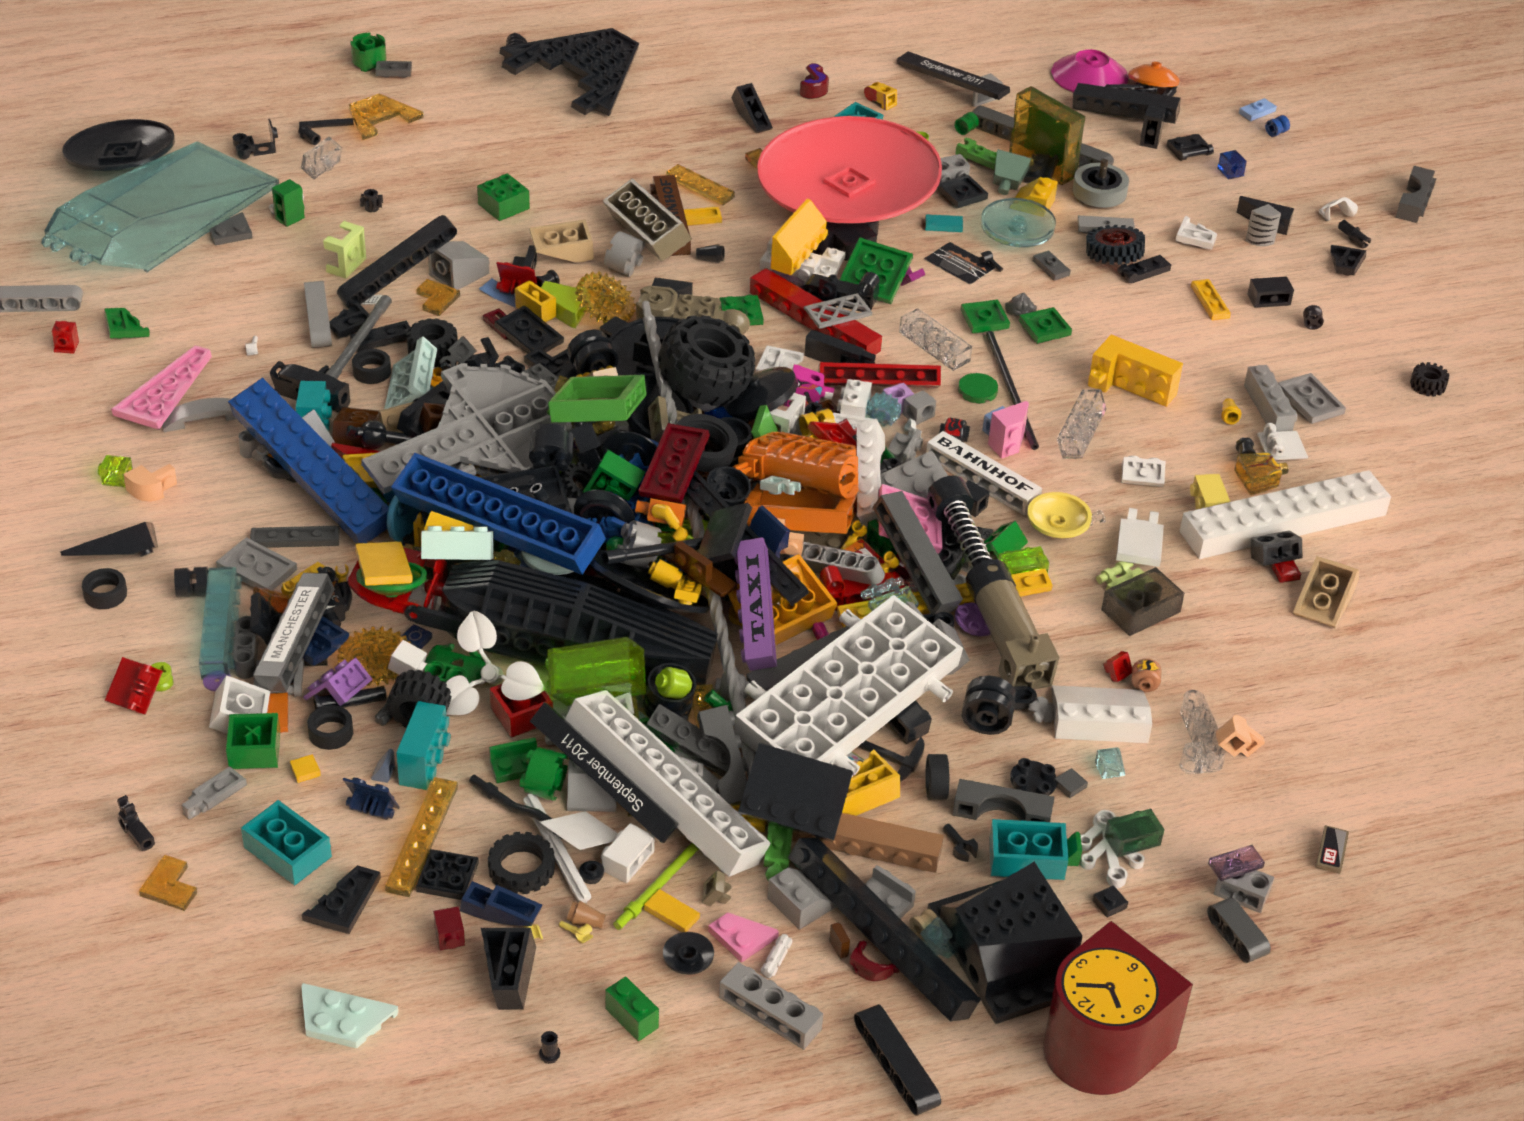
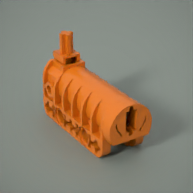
(803, 459)

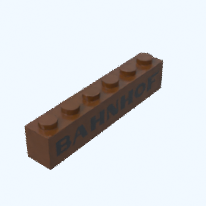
(667, 193)

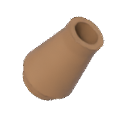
(584, 914)

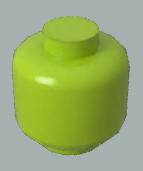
(673, 683)

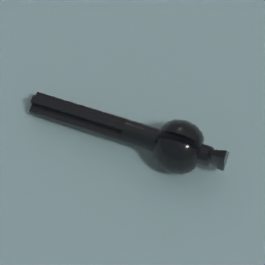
(374, 435)

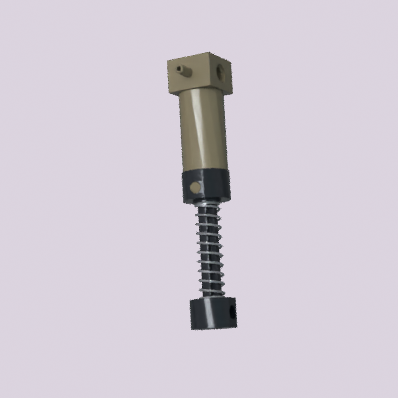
(1025, 655)

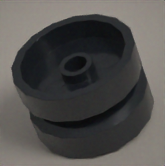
(591, 352)
(743, 434)
(989, 705)

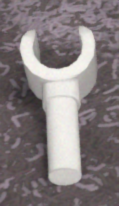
(251, 348)

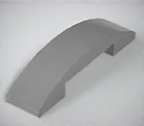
(197, 410)

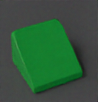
(1074, 849)

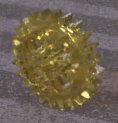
(604, 297)
(373, 651)

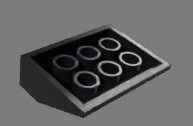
(795, 792)

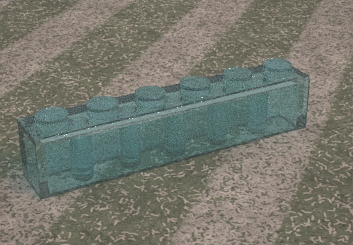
(219, 622)

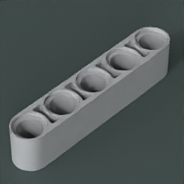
(40, 298)
(317, 314)
(851, 564)

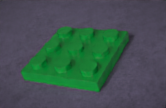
(885, 261)

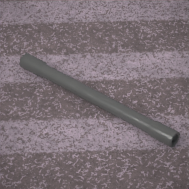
(379, 309)

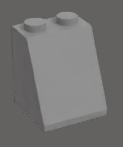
(457, 264)

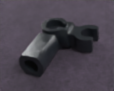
(131, 823)

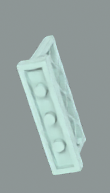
(412, 375)

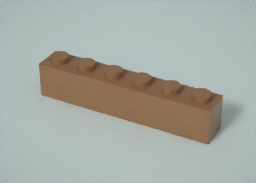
(885, 842)

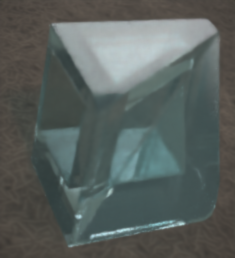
(1110, 763)

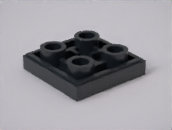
(447, 874)

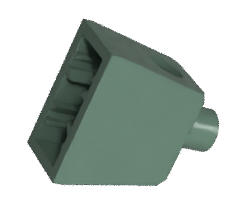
(1009, 170)

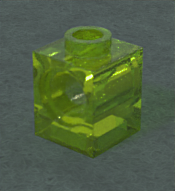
(112, 470)

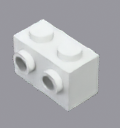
(854, 398)

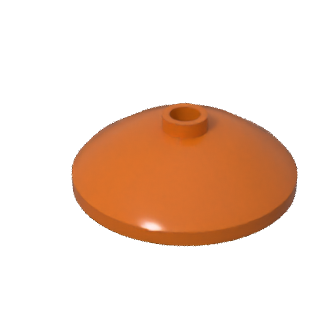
(1154, 75)

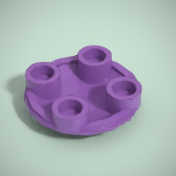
(971, 620)

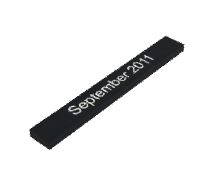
(953, 75)
(604, 772)

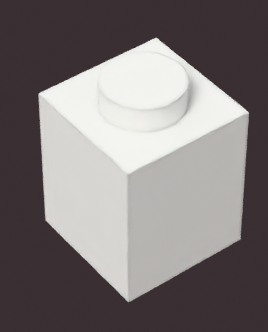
(407, 658)

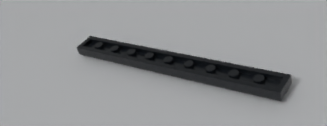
(780, 576)

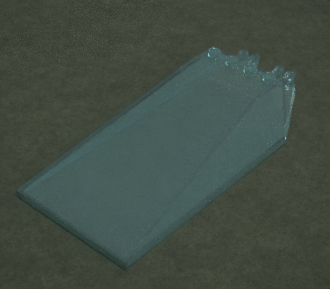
(155, 208)

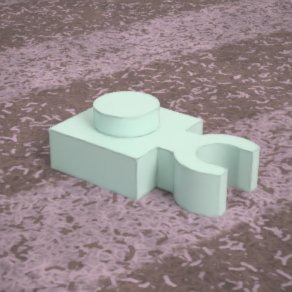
(777, 485)

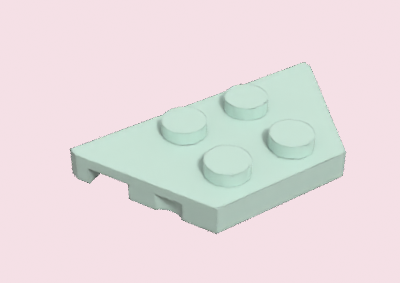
(342, 1016)

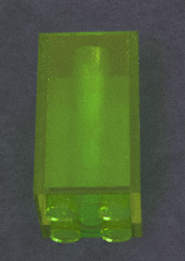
(596, 667)

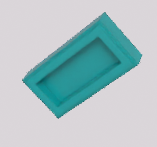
(943, 223)

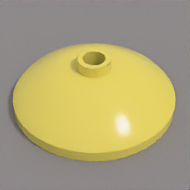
(1059, 515)

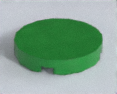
(978, 387)

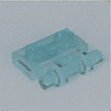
(891, 585)

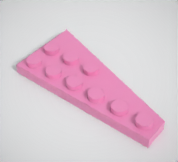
(160, 395)

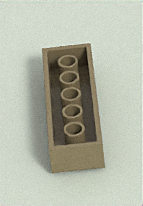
(647, 219)

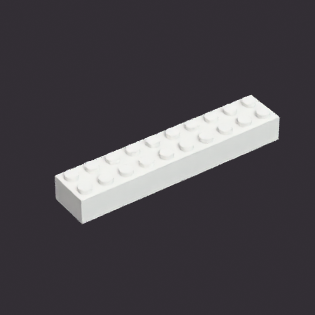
(1296, 509)
(671, 783)

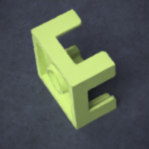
(350, 250)

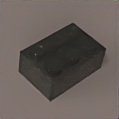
(1142, 601)

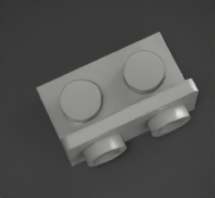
(905, 446)
(892, 891)

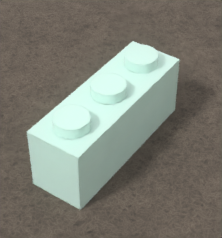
(457, 543)

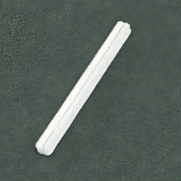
(560, 855)

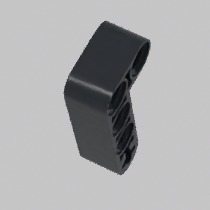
(867, 288)

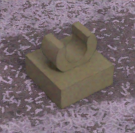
(715, 889)

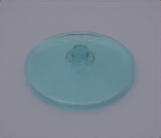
(1018, 222)

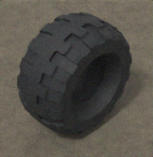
(706, 360)

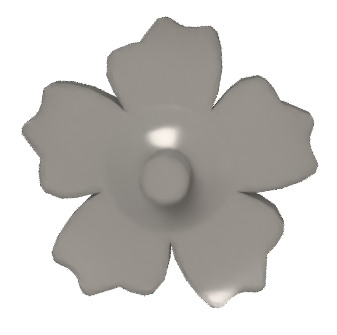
(1042, 710)

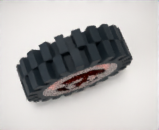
(1115, 244)

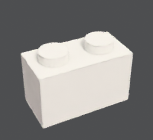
(628, 852)

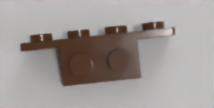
(700, 569)

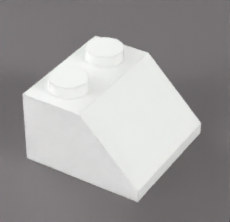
(236, 698)

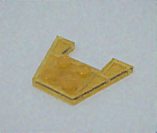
(378, 109)

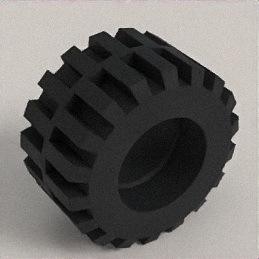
(437, 332)
(415, 687)

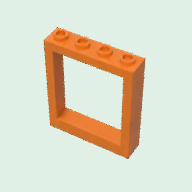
(806, 510)

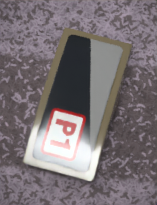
(1332, 849)

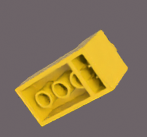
(1135, 370)

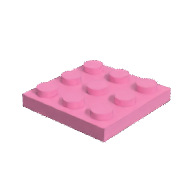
(924, 513)

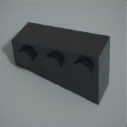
(510, 964)

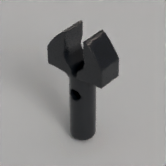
(961, 844)

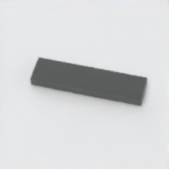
(296, 536)

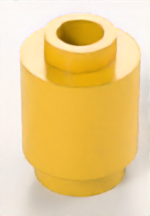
(664, 574)

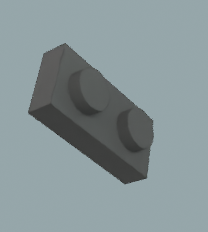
(394, 68)

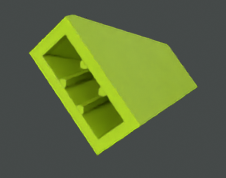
(566, 304)

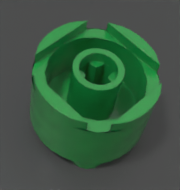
(367, 50)
(544, 773)

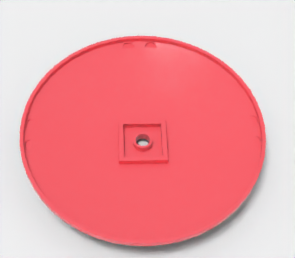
(850, 168)

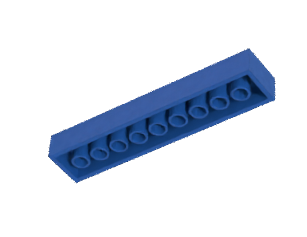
(311, 461)
(510, 515)

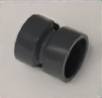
(183, 581)

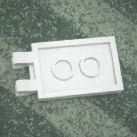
(1140, 539)

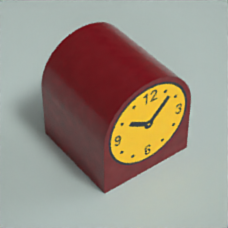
(1113, 1013)

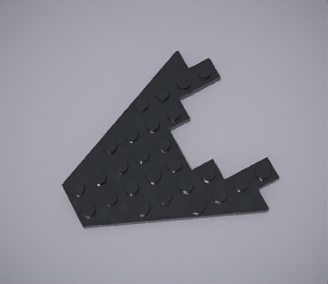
(598, 56)

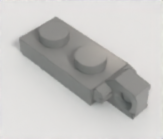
(213, 792)

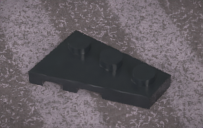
(346, 902)

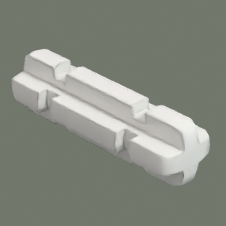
(776, 956)

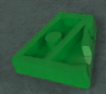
(123, 324)

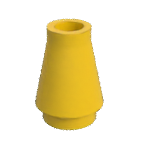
(1230, 412)

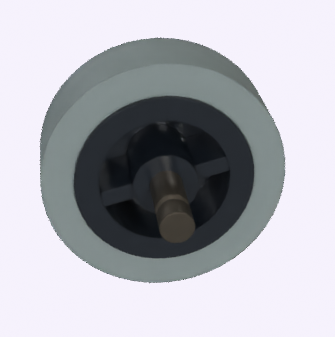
(1100, 184)

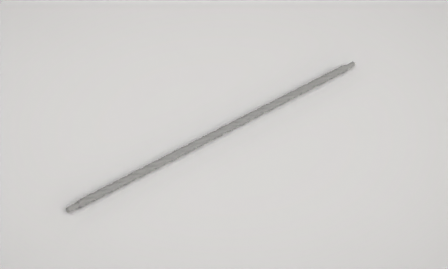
(697, 528)

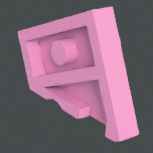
(742, 935)

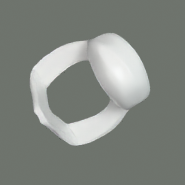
(1346, 205)

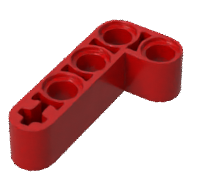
(845, 590)

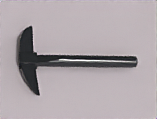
(907, 763)

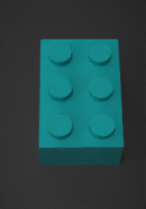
(423, 745)
(286, 842)
(1020, 843)

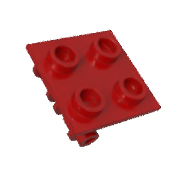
(513, 276)
(134, 685)

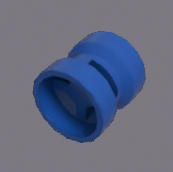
(1278, 125)

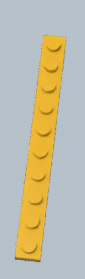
(1026, 584)

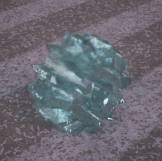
(884, 408)

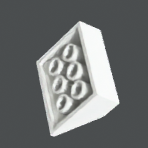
(1101, 714)

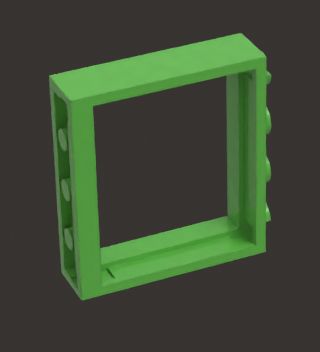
(626, 388)

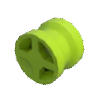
(166, 680)

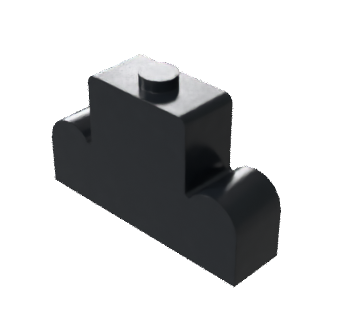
(846, 235)

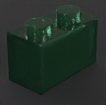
(1134, 832)

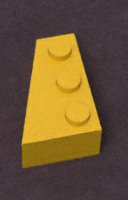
(872, 785)

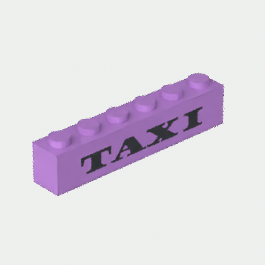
(756, 605)

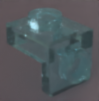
(937, 938)

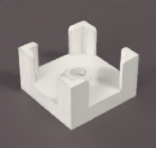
(789, 419)

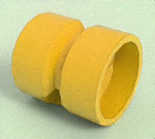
(821, 416)

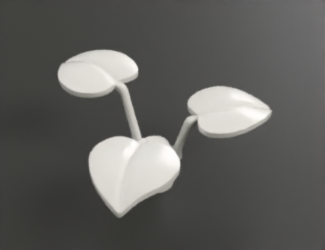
(520, 679)

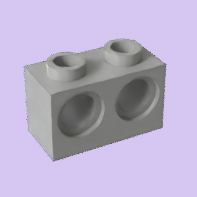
(954, 167)
(1247, 889)

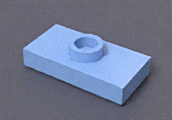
(1257, 109)

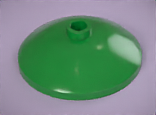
(393, 590)

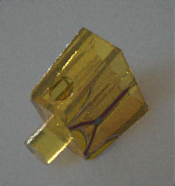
(1259, 472)

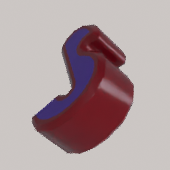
(815, 84)

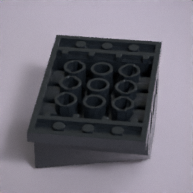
(1010, 941)

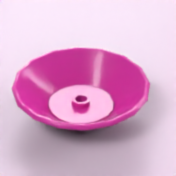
(1088, 68)

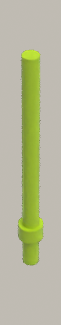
(633, 909)

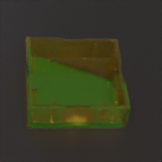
(1050, 128)

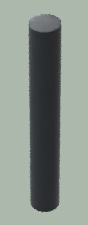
(328, 123)

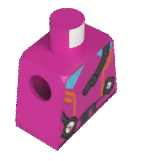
(810, 385)

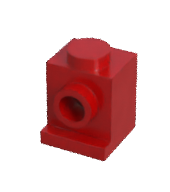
(65, 337)

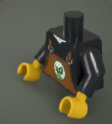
(339, 601)

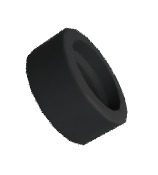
(373, 375)
(104, 577)
(330, 714)
(937, 776)

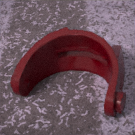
(868, 969)

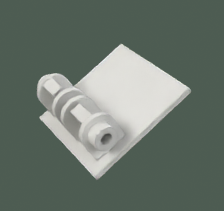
(1282, 444)

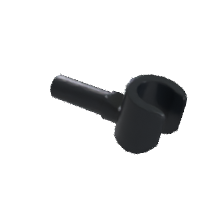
(987, 256)

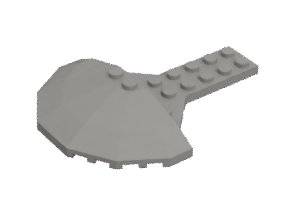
(481, 425)

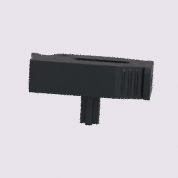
(289, 378)

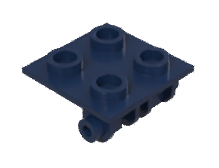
(372, 798)

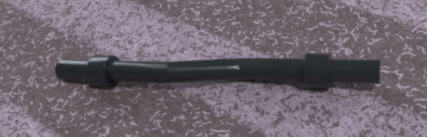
(491, 792)

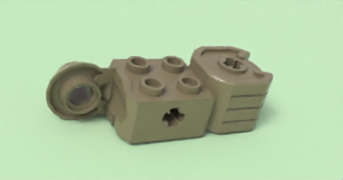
(665, 303)

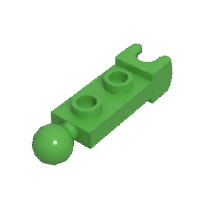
(976, 153)
(779, 850)

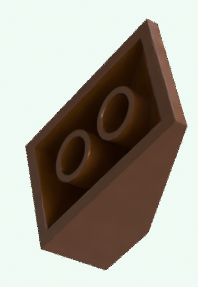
(351, 417)

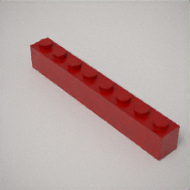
(791, 301)

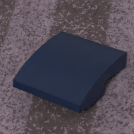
(771, 529)
(325, 641)

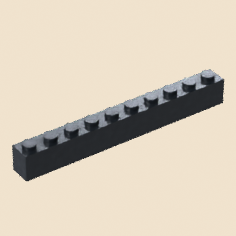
(885, 929)

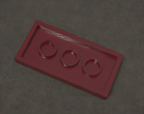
(674, 463)

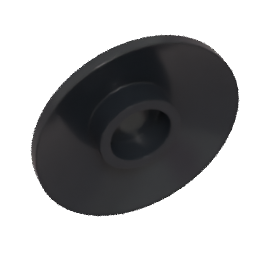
(688, 953)

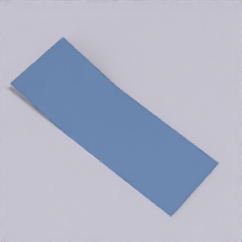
(490, 289)

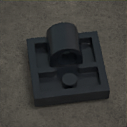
(263, 617)

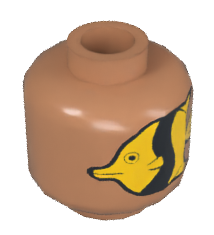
(1146, 673)

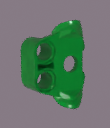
(440, 661)

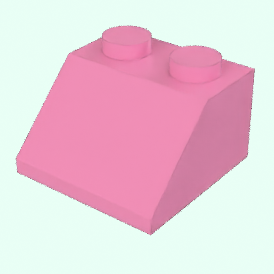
(1008, 429)

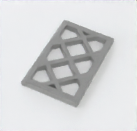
(833, 320)

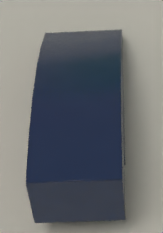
(499, 905)

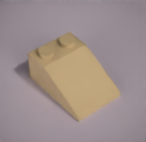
(564, 240)
(1327, 592)

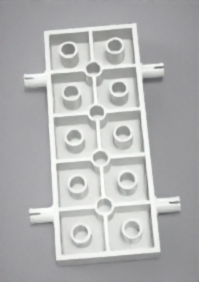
(851, 686)

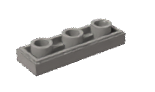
(1087, 223)

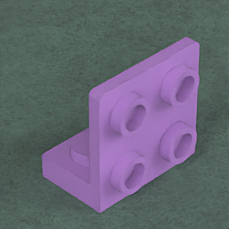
(342, 683)

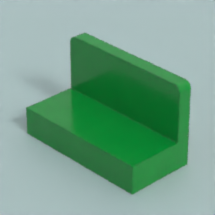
(1006, 538)

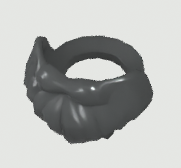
(1020, 305)

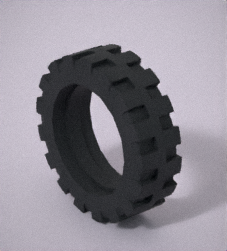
(521, 843)

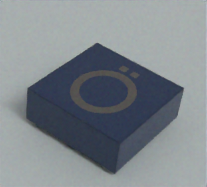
(418, 636)

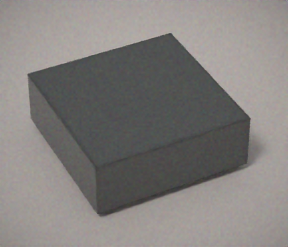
(1071, 783)

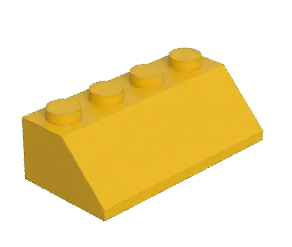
(797, 238)

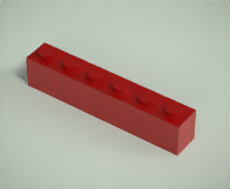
(881, 374)

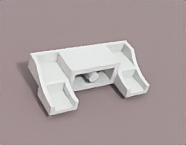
(816, 264)

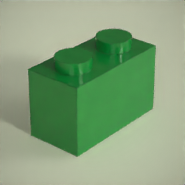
(288, 202)
(632, 1008)

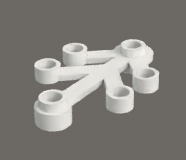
(1116, 874)

